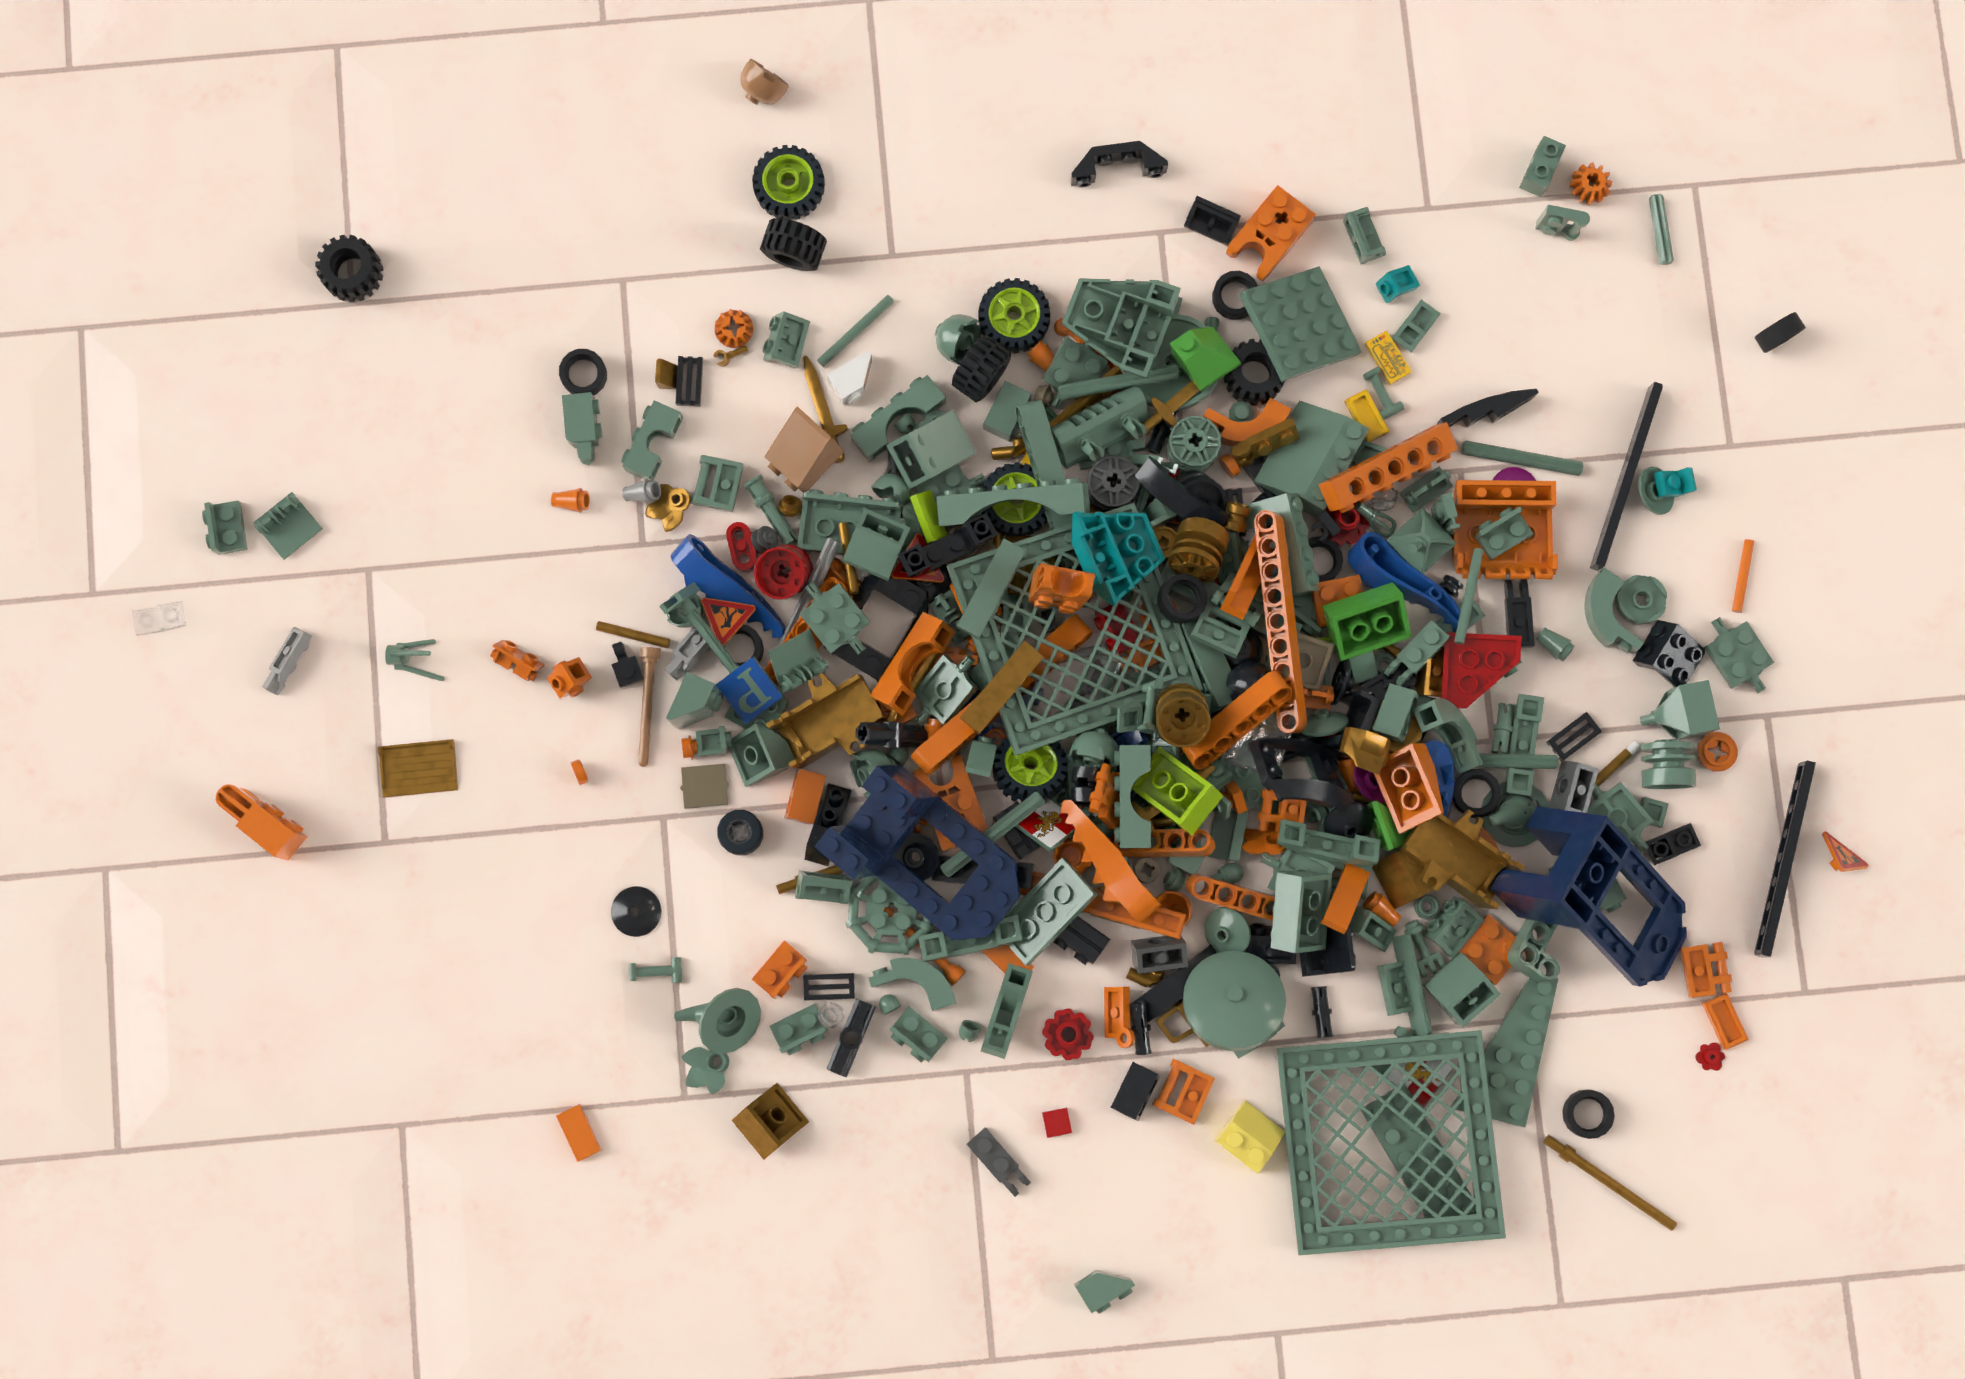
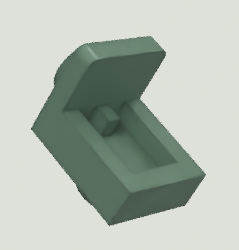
(713, 741)

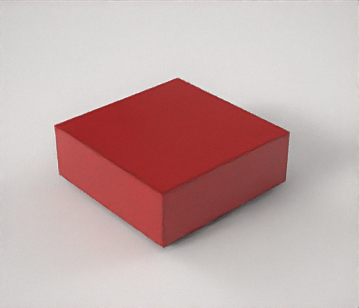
(1057, 1122)

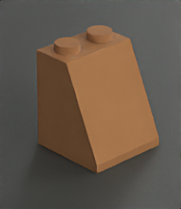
(802, 452)

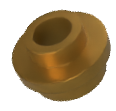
(790, 506)

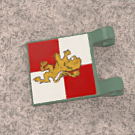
(1048, 825)
(1419, 1074)

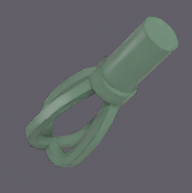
(1371, 514)

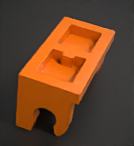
(805, 796)

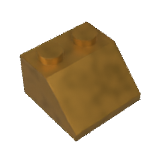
(1400, 878)
(770, 1121)

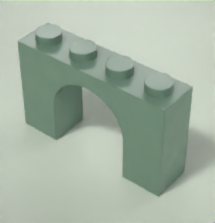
(1302, 573)

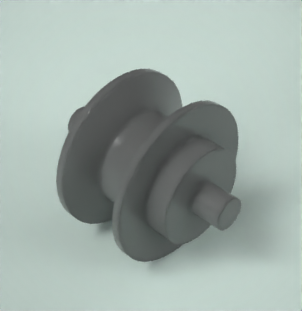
(764, 539)

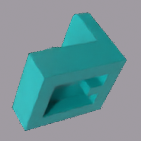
(1397, 283)
(1675, 482)

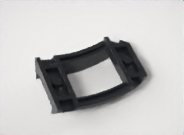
(902, 592)
(1325, 791)

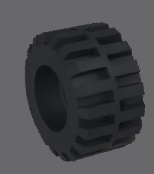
(793, 244)
(341, 251)
(981, 368)
(1244, 388)

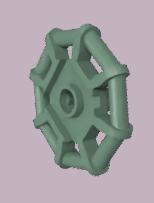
(880, 920)

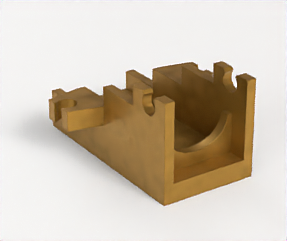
(827, 719)
(1458, 857)

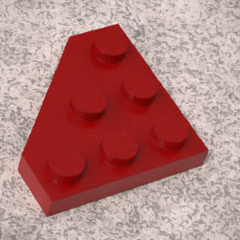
(1476, 665)

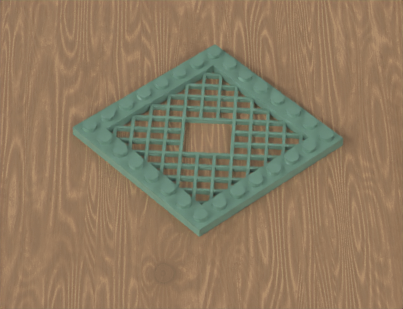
(1014, 714)
(1318, 1239)

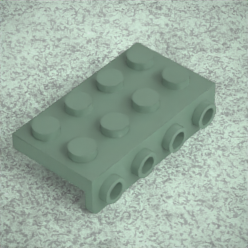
(824, 512)

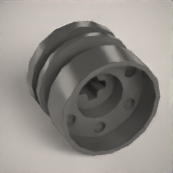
(1099, 481)

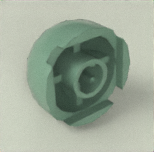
(957, 336)
(1094, 749)
(864, 764)

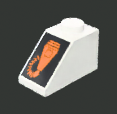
(851, 378)

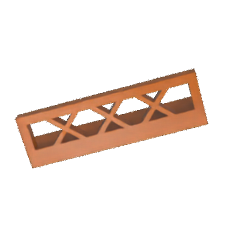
(1244, 584)

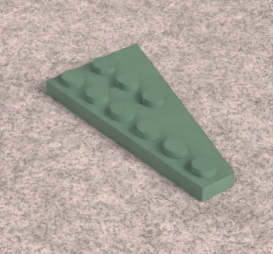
(1516, 1052)

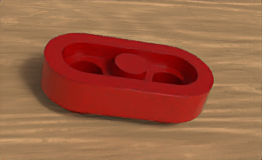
(741, 547)

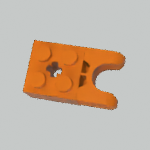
(1268, 236)
(1060, 588)
(959, 795)
(261, 821)

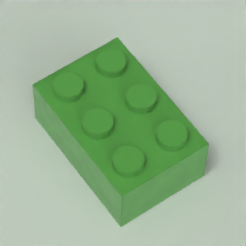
(1367, 621)

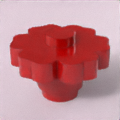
(1351, 525)
(1067, 1034)

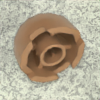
(762, 84)

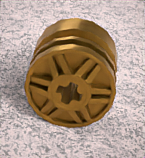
(1199, 548)
(1184, 728)

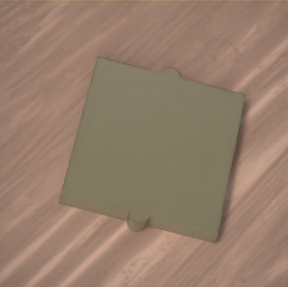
(704, 786)

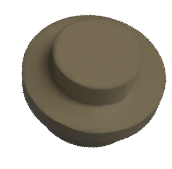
(1044, 394)

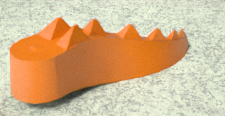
(1111, 867)

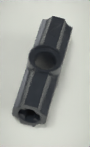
(891, 734)
(845, 1054)

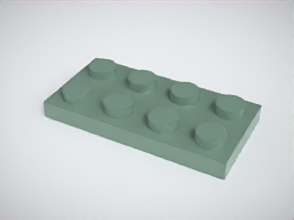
(1049, 909)

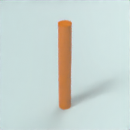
(1743, 576)

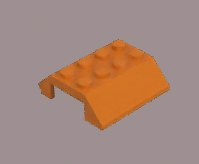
(1484, 500)

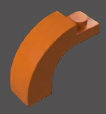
(1236, 432)

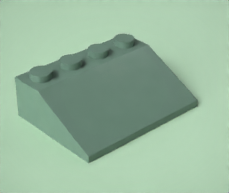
(1322, 451)

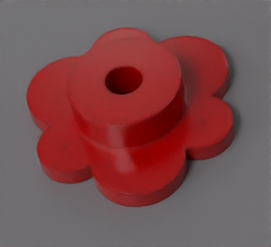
(1703, 1056)

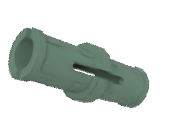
(1502, 728)

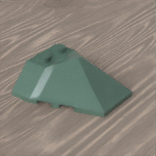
(1123, 319)

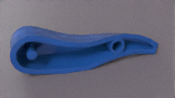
(1380, 565)
(722, 583)
(1445, 772)

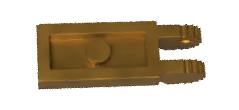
(1265, 442)

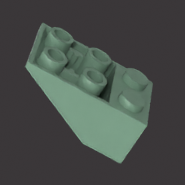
(931, 449)

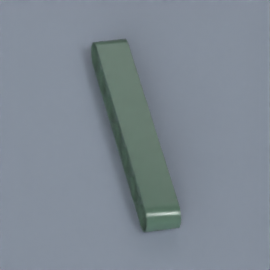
(1043, 459)

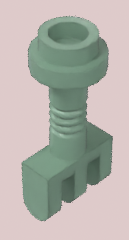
(1415, 928)

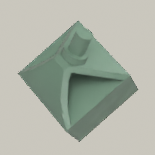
(1421, 541)
(1685, 711)

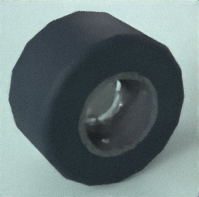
(743, 825)

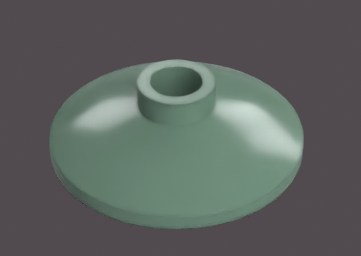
(1649, 493)
(1325, 723)
(1233, 924)

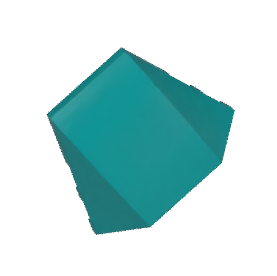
(1116, 549)

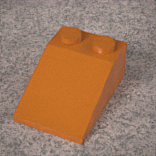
(1410, 787)

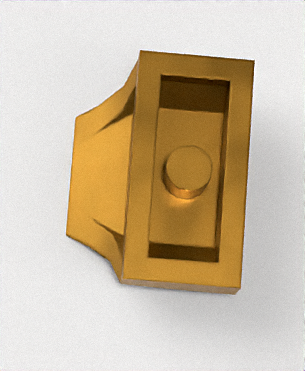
(1430, 676)
(1365, 748)

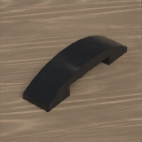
(1175, 495)
(1172, 987)

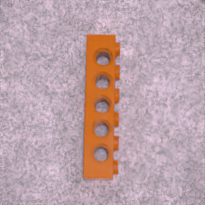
(1336, 489)

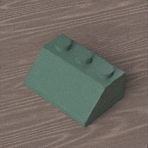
(694, 701)
(1298, 911)

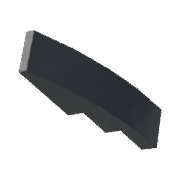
(1493, 406)

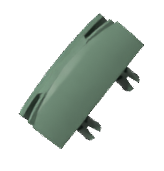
(1101, 426)

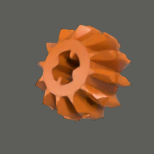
(1584, 190)

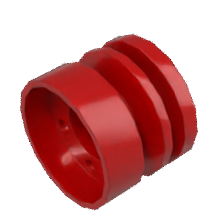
(769, 572)

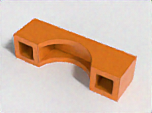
(925, 639)

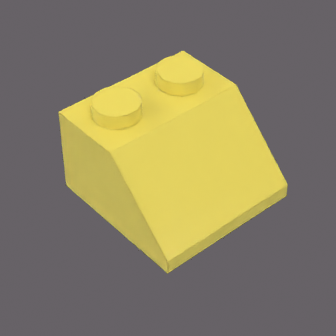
(1250, 1137)

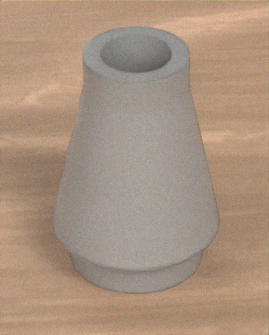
(643, 491)

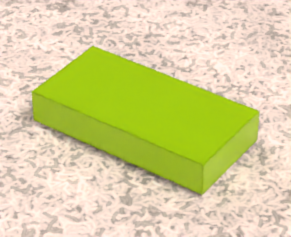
(927, 514)

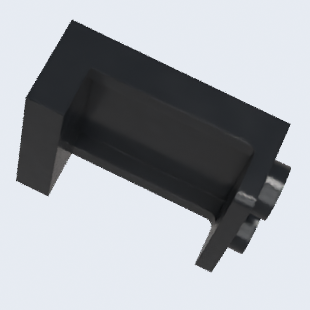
(1361, 715)

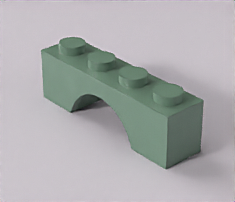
(919, 399)
(1132, 763)

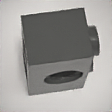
(1573, 787)
(1159, 954)

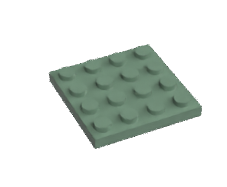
(1300, 323)

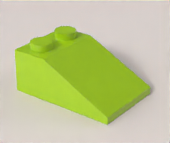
(1177, 791)

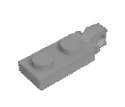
(687, 653)
(286, 660)

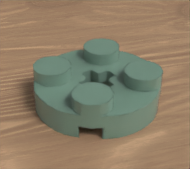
(1655, 601)

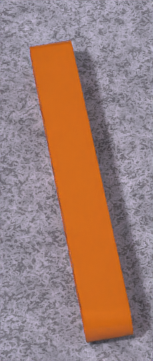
(1283, 608)
(957, 734)

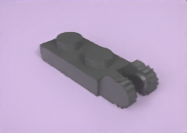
(996, 1159)

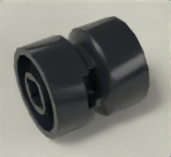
(1081, 777)

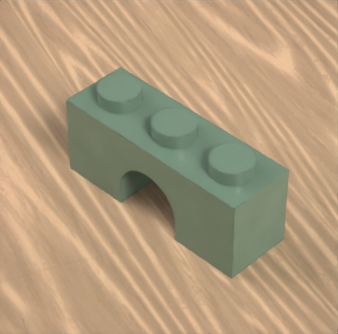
(659, 421)

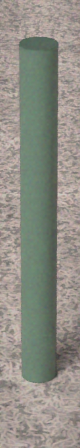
(855, 330)
(1468, 596)

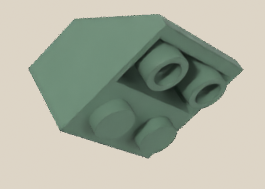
(876, 544)
(1461, 990)

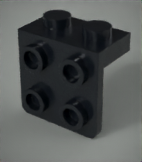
(1670, 653)
(1336, 957)

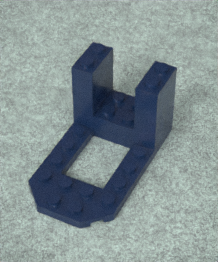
(883, 824)
(1570, 896)

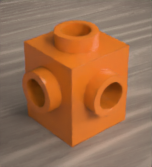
(569, 678)

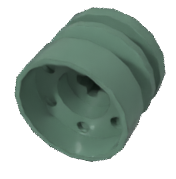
(1185, 454)
(1668, 765)

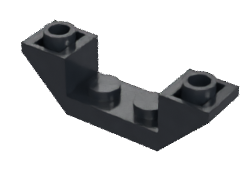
(1151, 162)
(948, 549)

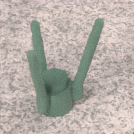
(400, 654)

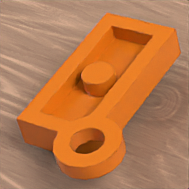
(1118, 1015)

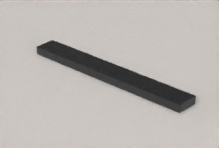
(1626, 476)
(1784, 859)

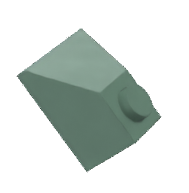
(760, 754)

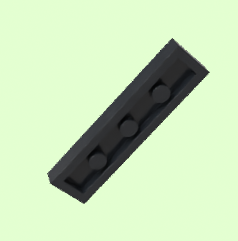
(1024, 874)

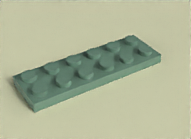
(1402, 1142)

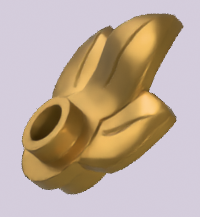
(666, 509)

